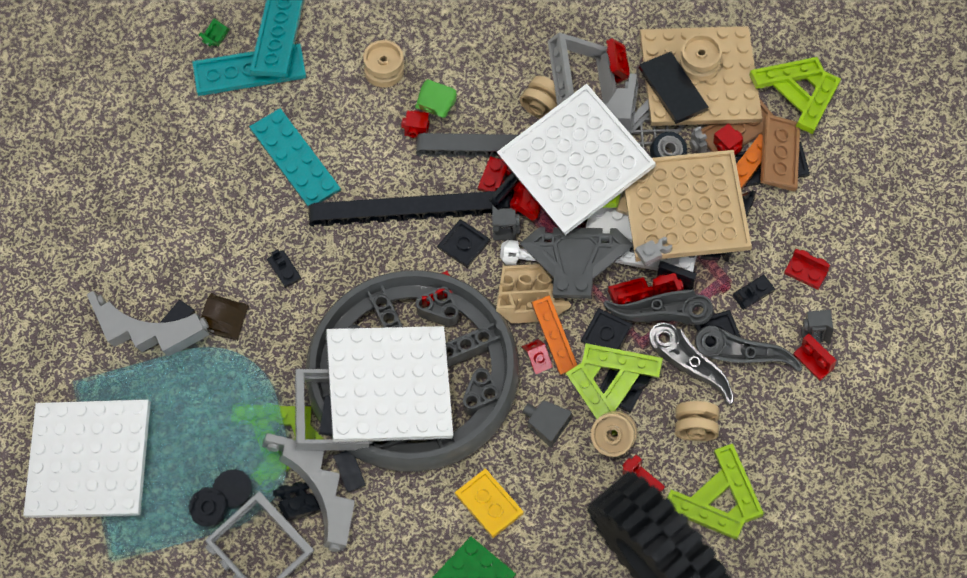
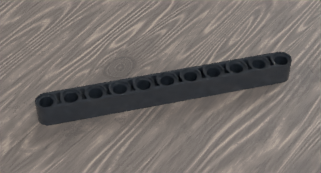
(404, 208)

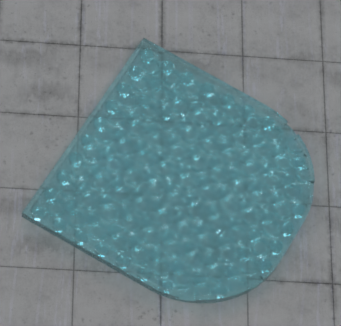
(203, 420)

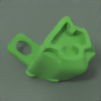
(436, 98)

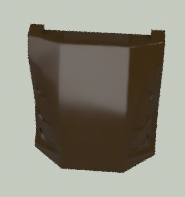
(224, 316)

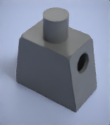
(547, 421)

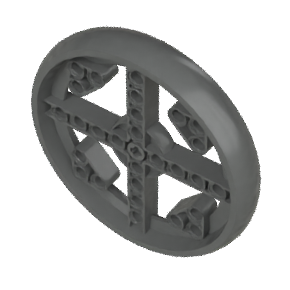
(502, 382)

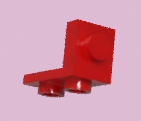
(635, 465)

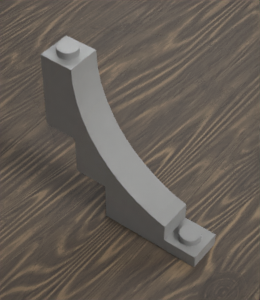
(624, 102)
(171, 336)
(307, 464)

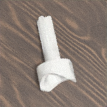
(511, 252)

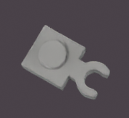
(698, 140)
(652, 252)

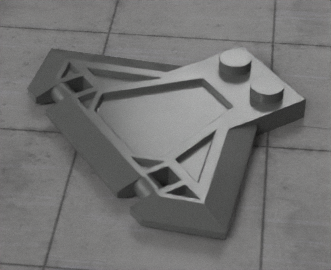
(575, 257)

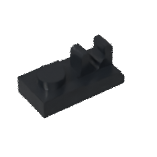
(283, 268)
(753, 292)

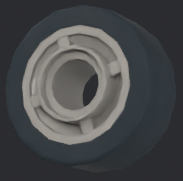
(671, 140)

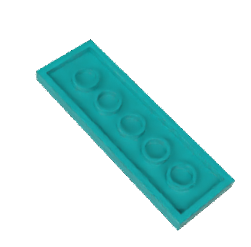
(276, 38)
(233, 72)
(294, 158)

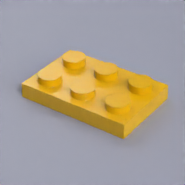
(489, 503)

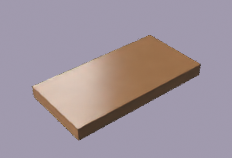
(749, 131)
(780, 153)

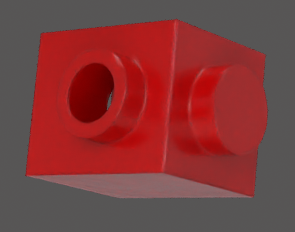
(415, 123)
(728, 139)

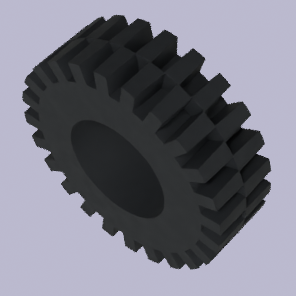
(651, 533)

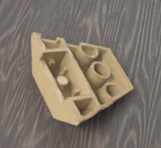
(522, 286)

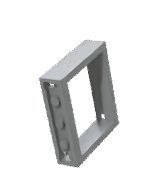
(561, 70)
(316, 375)
(258, 499)

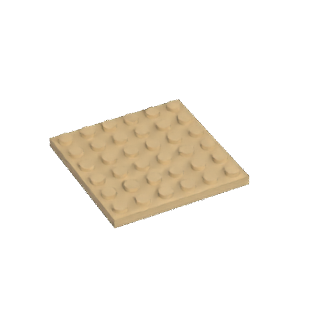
(728, 94)
(691, 203)

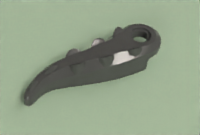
(667, 307)
(740, 350)
(688, 359)

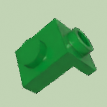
(214, 33)

